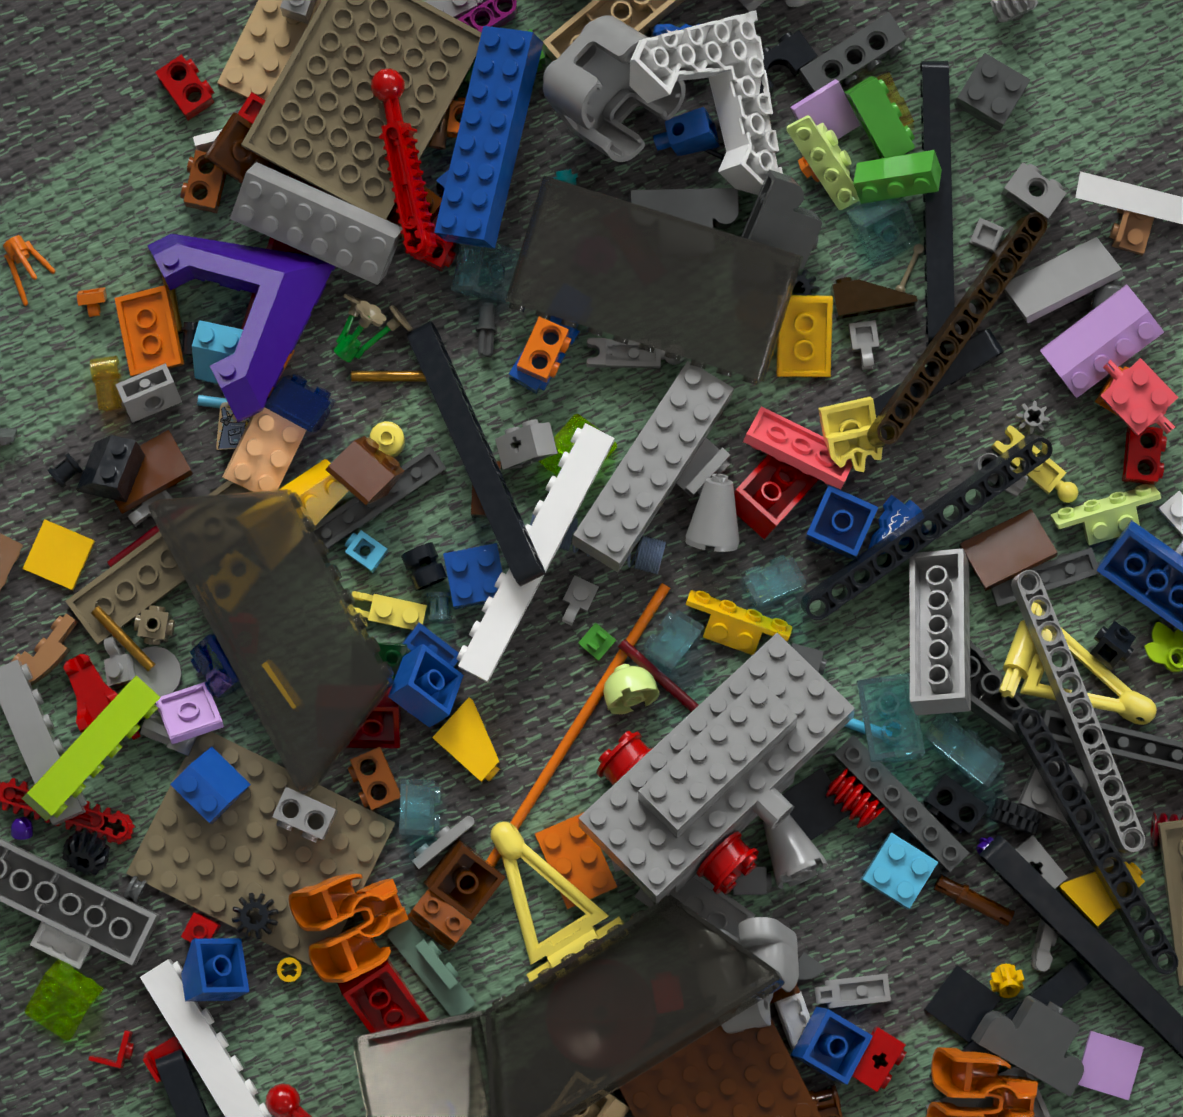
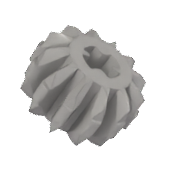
(1011, 9)

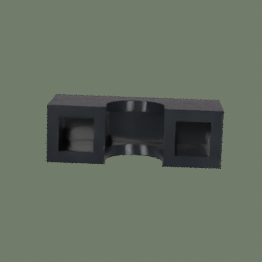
(791, 52)

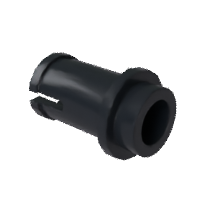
(189, 331)

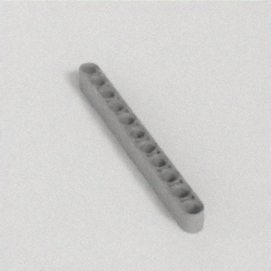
(1089, 720)

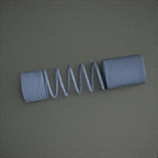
(648, 556)

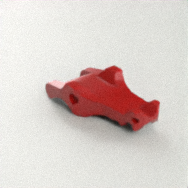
(90, 690)

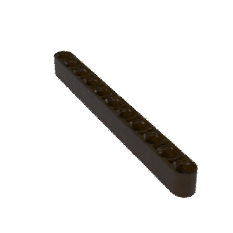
(949, 337)

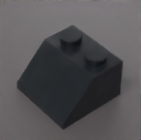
(112, 468)

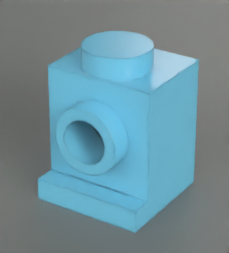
(376, 554)

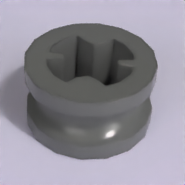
(135, 889)

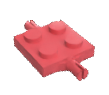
(1139, 397)

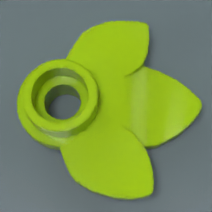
(1165, 645)

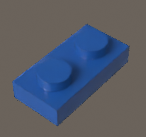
(422, 635)

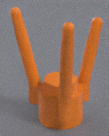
(18, 251)

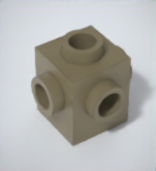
(163, 630)

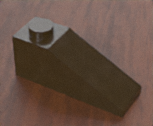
(860, 298)

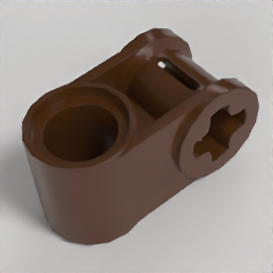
(830, 1107)

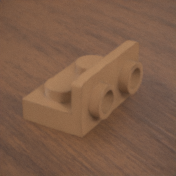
(1131, 231)

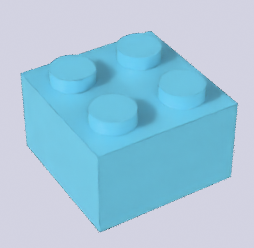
(899, 870)

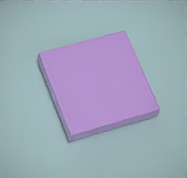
(829, 107)
(189, 713)
(1110, 1065)

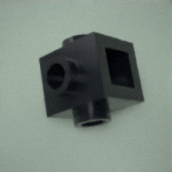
(1112, 644)

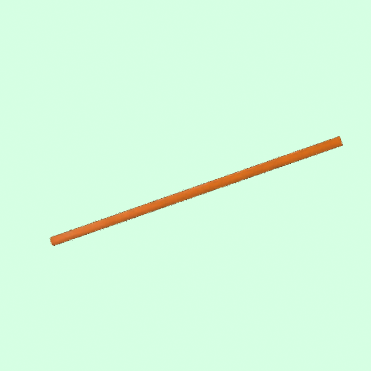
(582, 717)

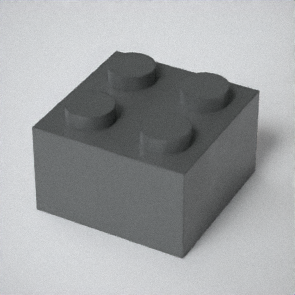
(992, 92)

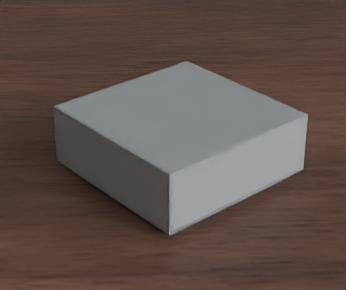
(986, 235)

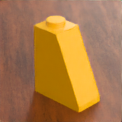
(468, 742)
(1091, 897)

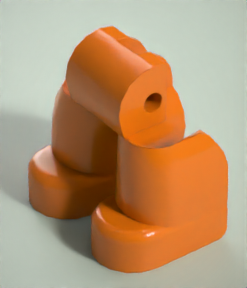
(334, 900)
(976, 1076)

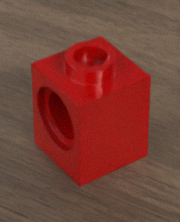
(200, 928)

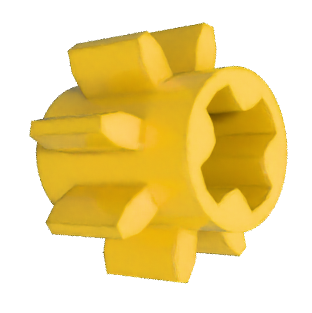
(1007, 980)

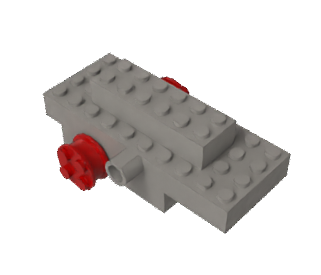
(721, 767)

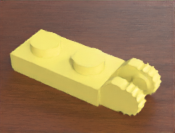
(391, 610)

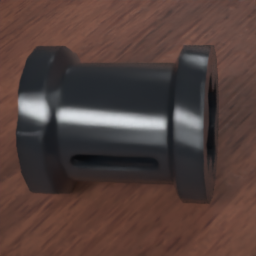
(65, 470)

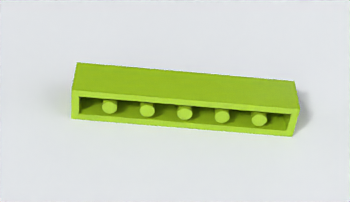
(91, 748)

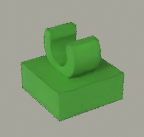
(597, 641)

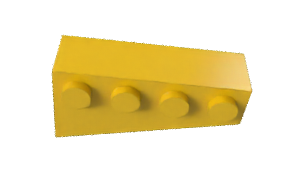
(317, 491)

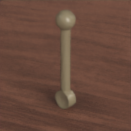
(918, 250)

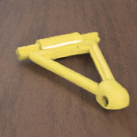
(1025, 663)
(570, 938)

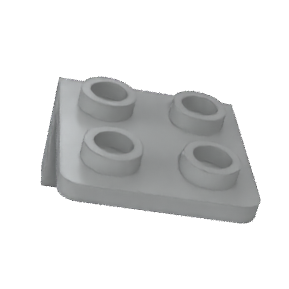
(705, 462)

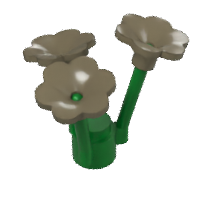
(348, 346)

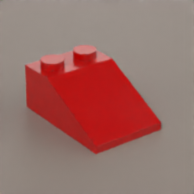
(770, 494)
(382, 999)

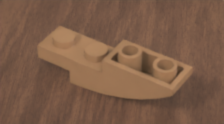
(50, 650)

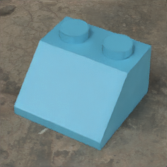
(210, 345)

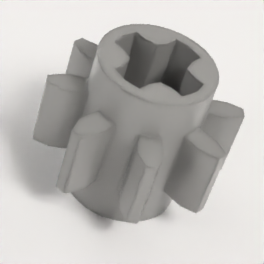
(1032, 425)

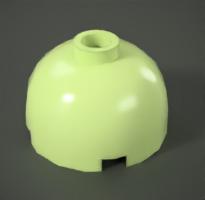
(629, 687)

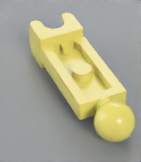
(1046, 475)

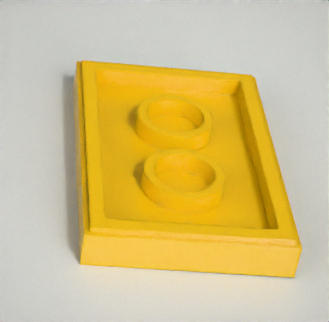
(806, 338)

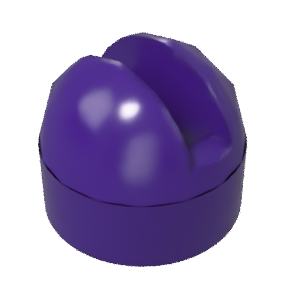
(22, 828)

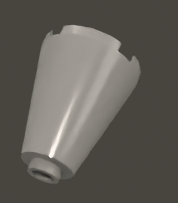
(715, 517)
(792, 853)

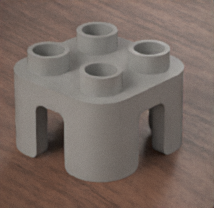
(593, 91)

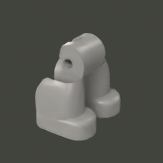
(778, 948)

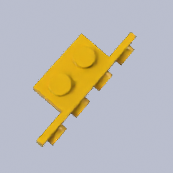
(736, 625)

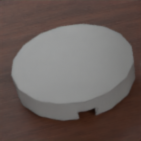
(165, 675)

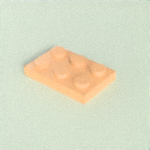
(264, 452)

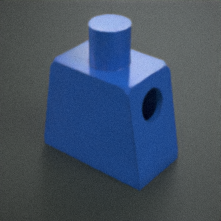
(688, 133)

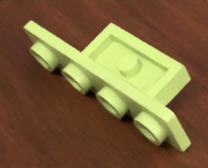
(825, 159)
(1108, 516)

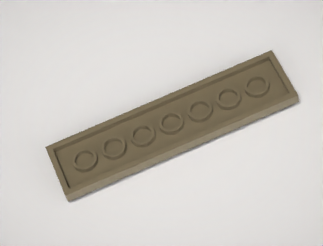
(133, 582)

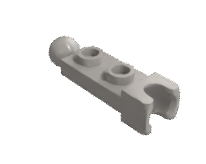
(625, 356)

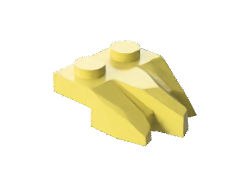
(846, 431)

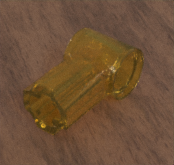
(106, 376)

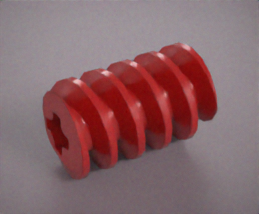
(853, 799)

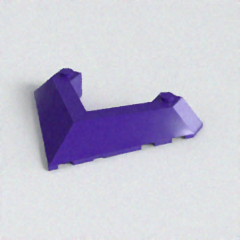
(285, 293)

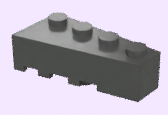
(987, 700)

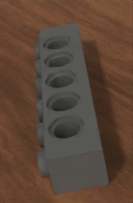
(901, 804)

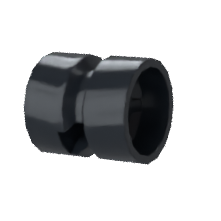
(427, 575)

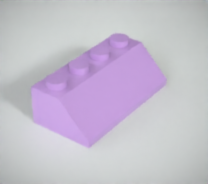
(1107, 333)

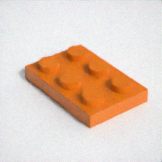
(149, 330)
(576, 858)

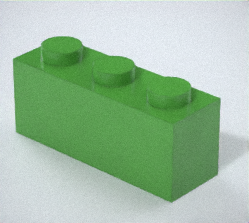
(880, 118)
(897, 176)

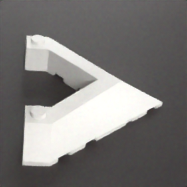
(733, 61)

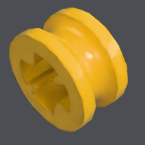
(289, 978)

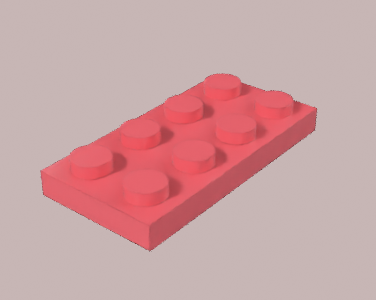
(796, 447)

